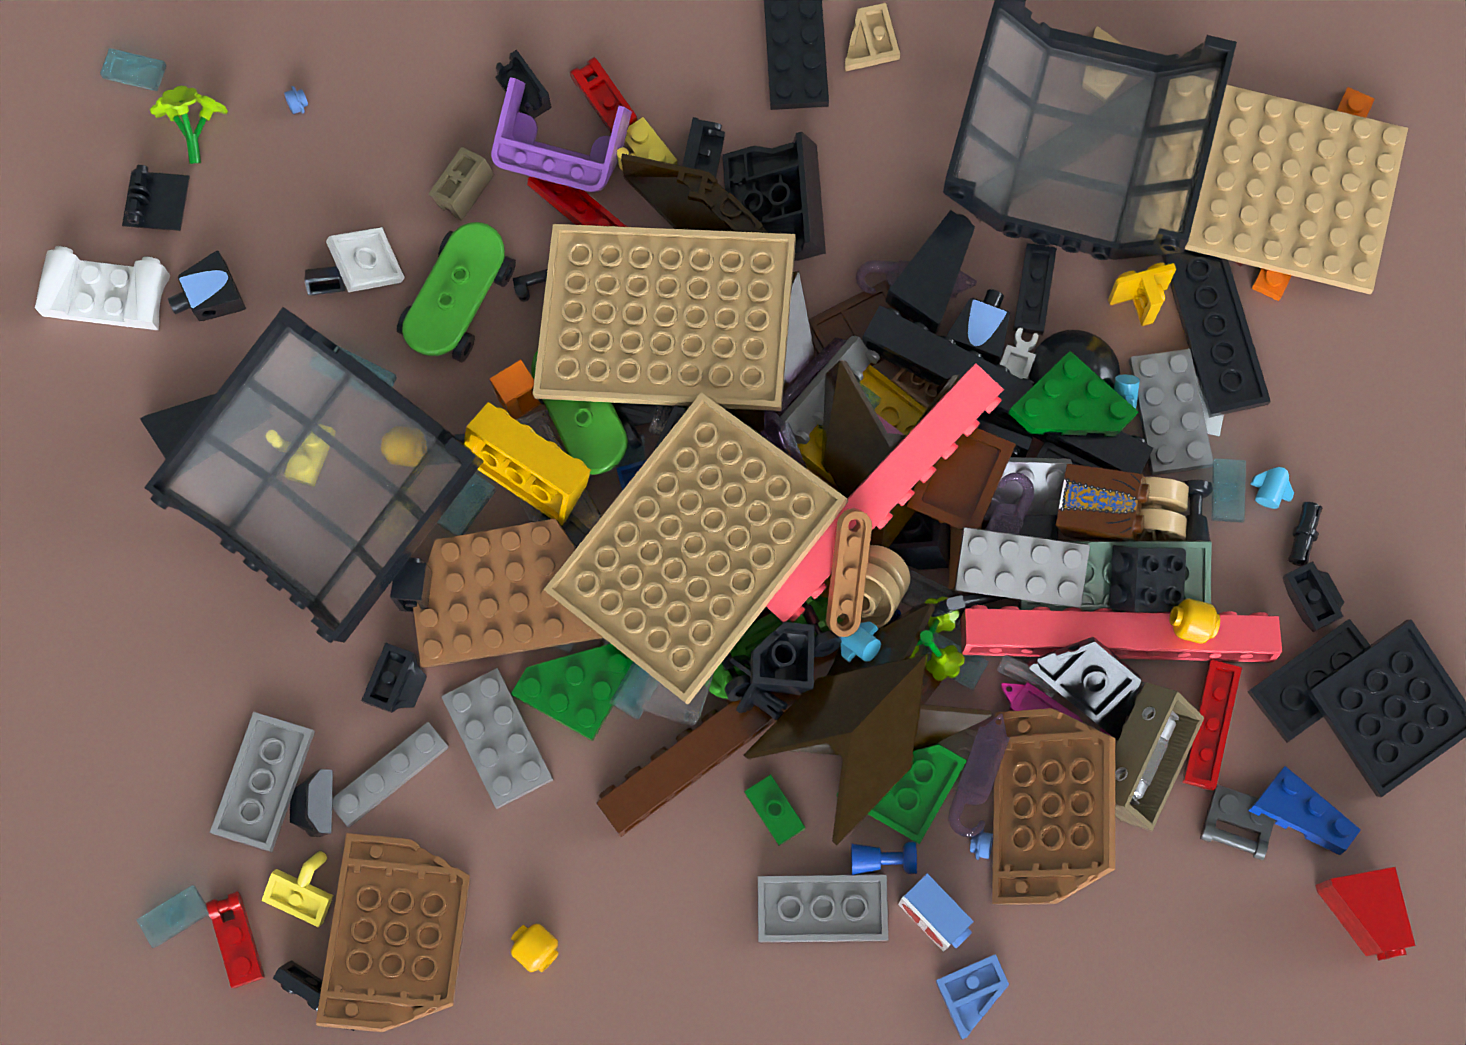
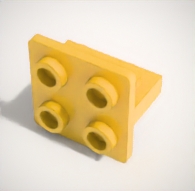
(1144, 289)

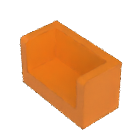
(514, 390)

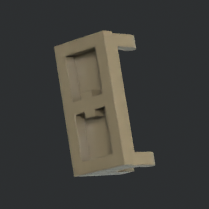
(462, 183)

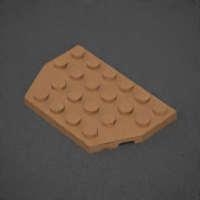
(492, 595)
(1052, 808)
(392, 935)

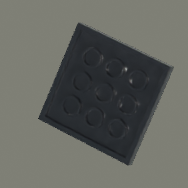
(1392, 708)

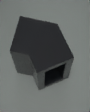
(323, 274)

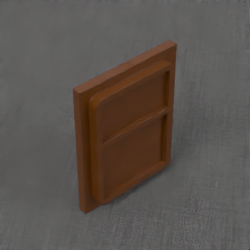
(849, 317)
(964, 481)

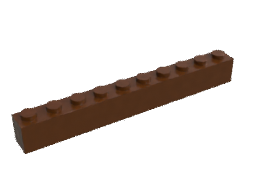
(689, 759)

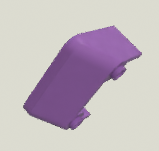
(520, 153)

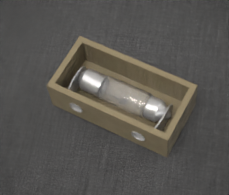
(1152, 753)

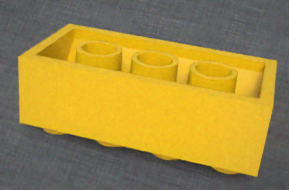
(526, 462)

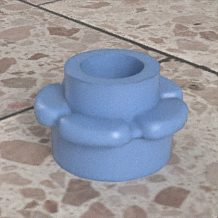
(296, 100)
(982, 845)

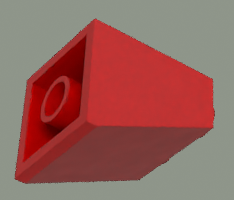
(1371, 911)

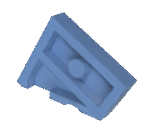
(972, 992)

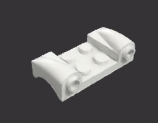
(101, 290)

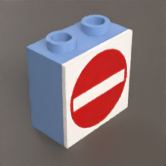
(936, 913)

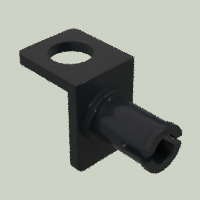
(756, 696)

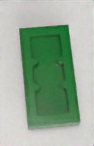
(774, 810)

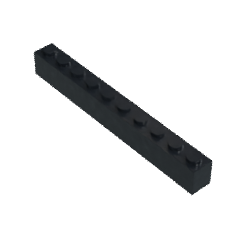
(938, 358)

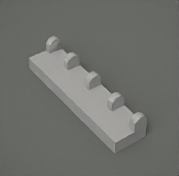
(809, 406)

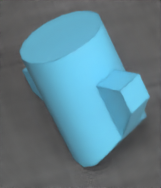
(1128, 388)
(1273, 487)
(861, 643)

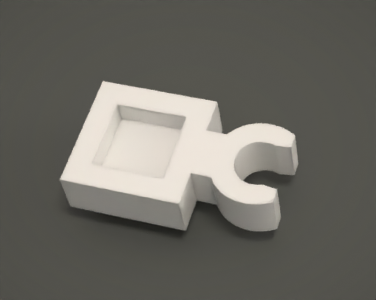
(1018, 358)

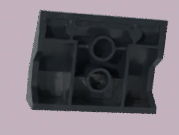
(781, 190)

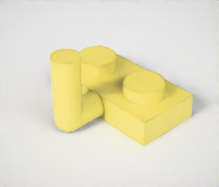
(645, 143)

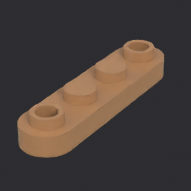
(848, 572)

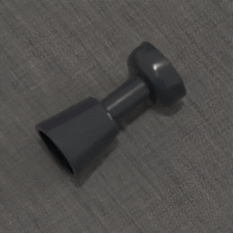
(1197, 524)

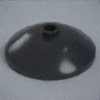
(1083, 344)

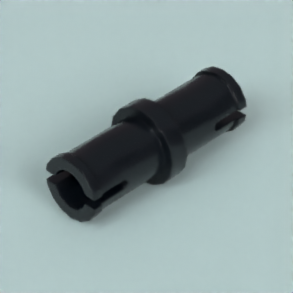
(1305, 533)

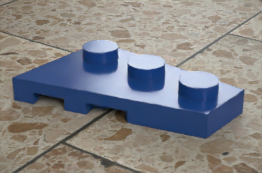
(1303, 809)

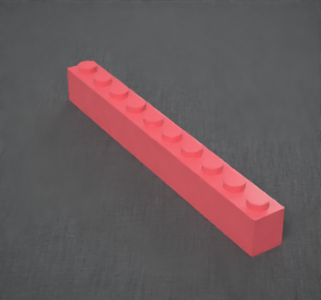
(892, 481)
(1124, 633)

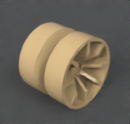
(1162, 511)
(884, 585)

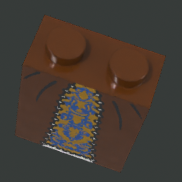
(1102, 503)

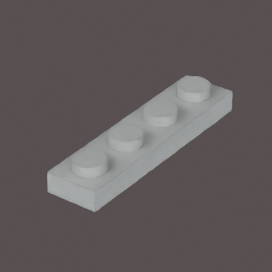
(388, 774)

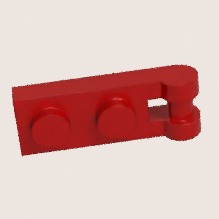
(600, 92)
(235, 940)

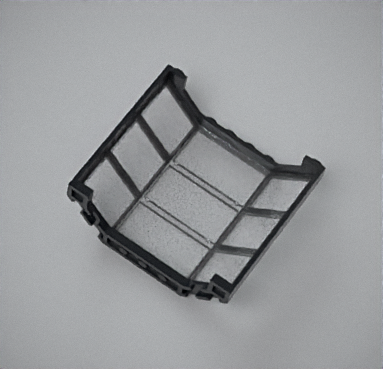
(1086, 138)
(315, 473)

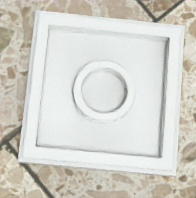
(365, 259)

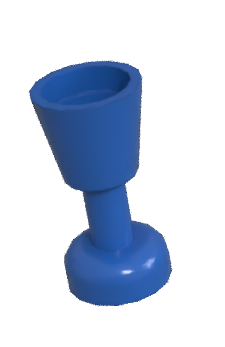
(870, 858)

